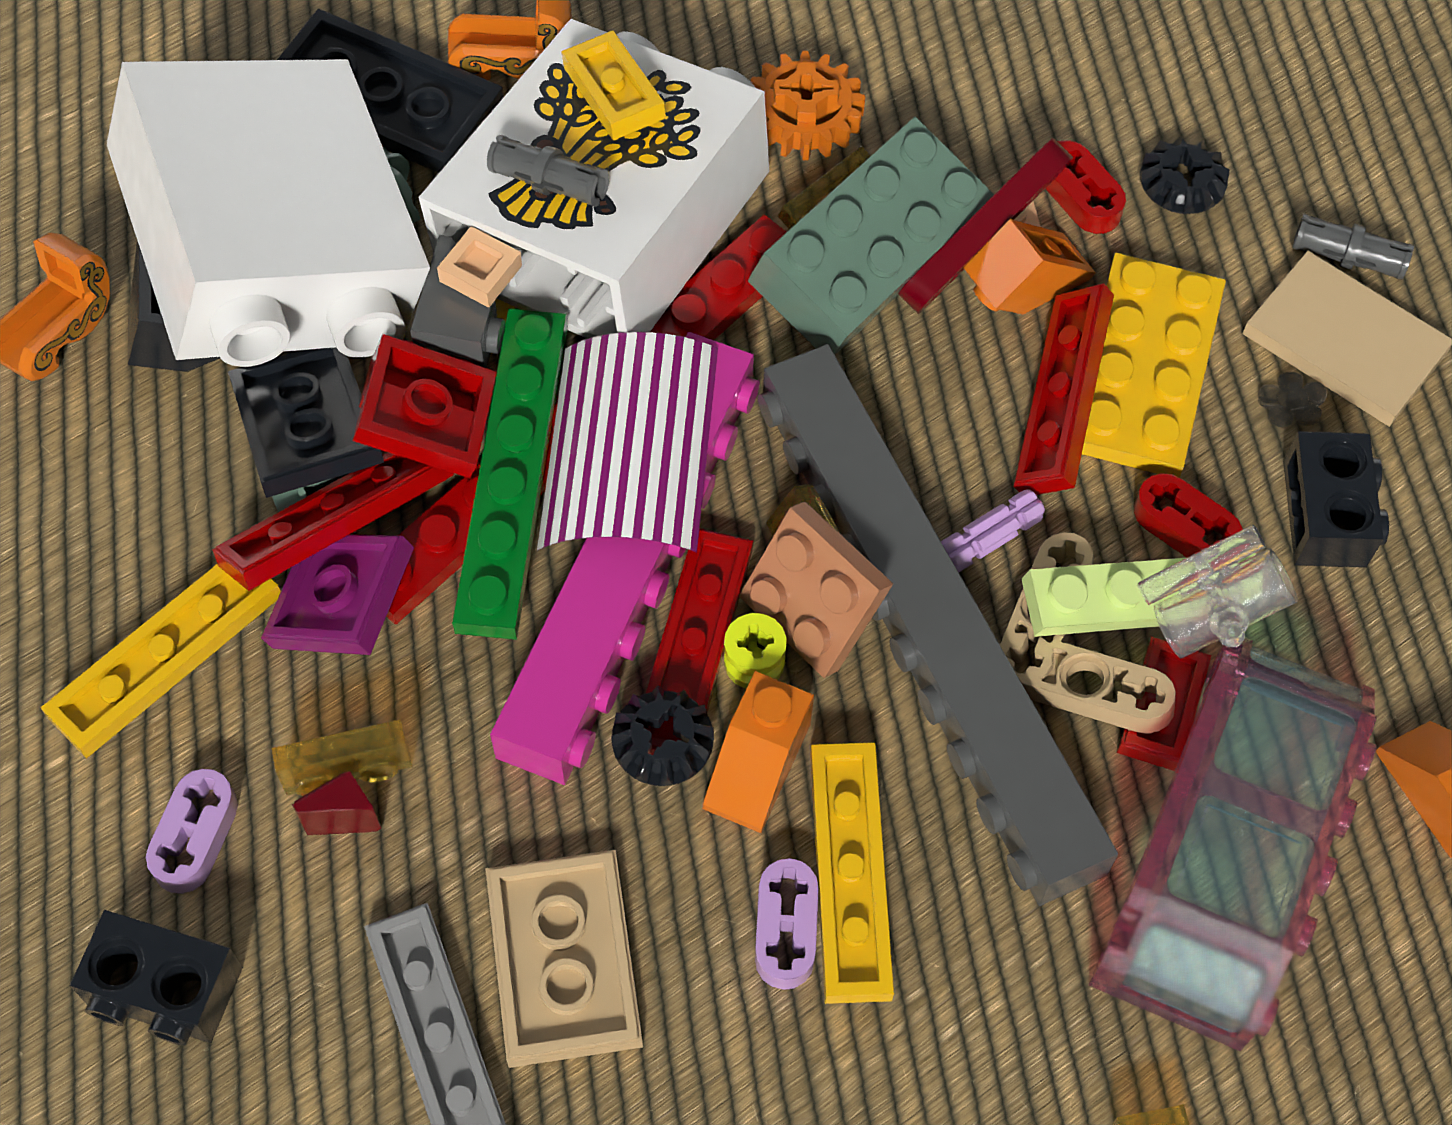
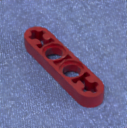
(984, 224)

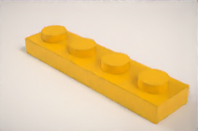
(155, 658)
(851, 874)

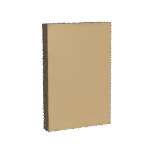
(1348, 338)
(562, 959)

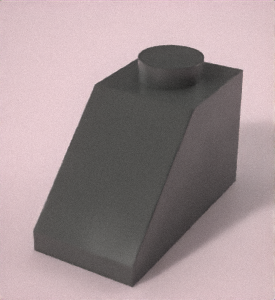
(452, 321)

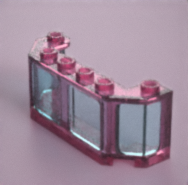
(1241, 846)

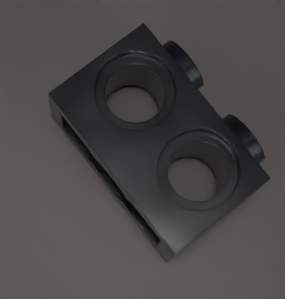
(1321, 498)
(164, 964)

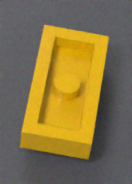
(613, 85)

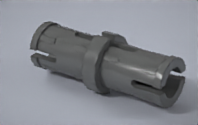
(548, 170)
(1353, 246)

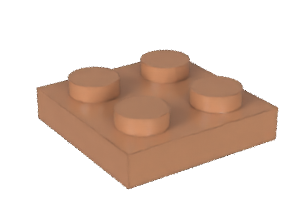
(816, 588)

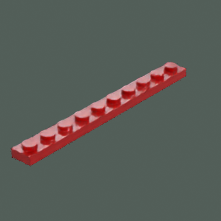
(702, 307)

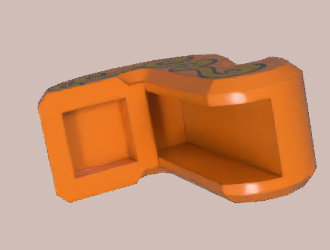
(503, 41)
(57, 310)

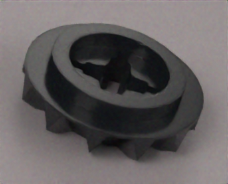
(1170, 189)
(674, 760)

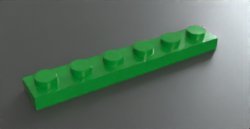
(510, 476)

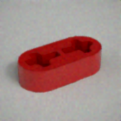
(1088, 183)
(1188, 518)

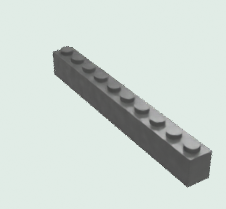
(939, 632)

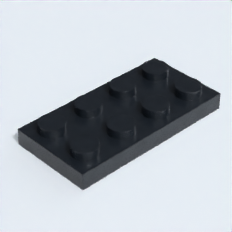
(413, 99)

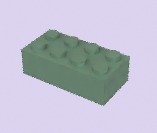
(868, 237)

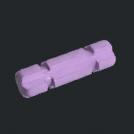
(994, 529)

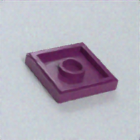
(339, 596)

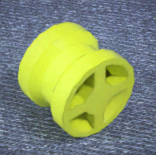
(743, 662)

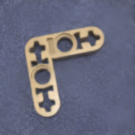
(1059, 661)

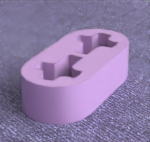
(179, 824)
(802, 923)

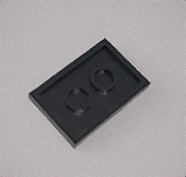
(302, 419)

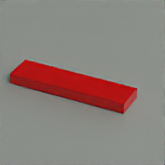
(1064, 391)
(324, 518)
(698, 621)

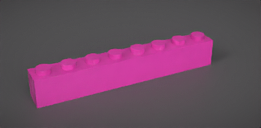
(601, 614)

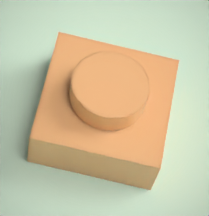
(479, 266)

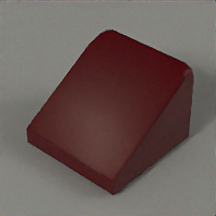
(336, 808)

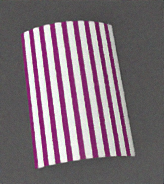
(630, 440)

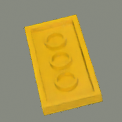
(1152, 364)

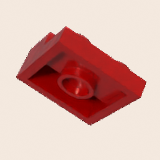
(425, 406)

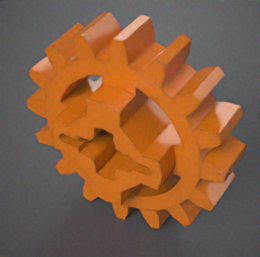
(810, 104)

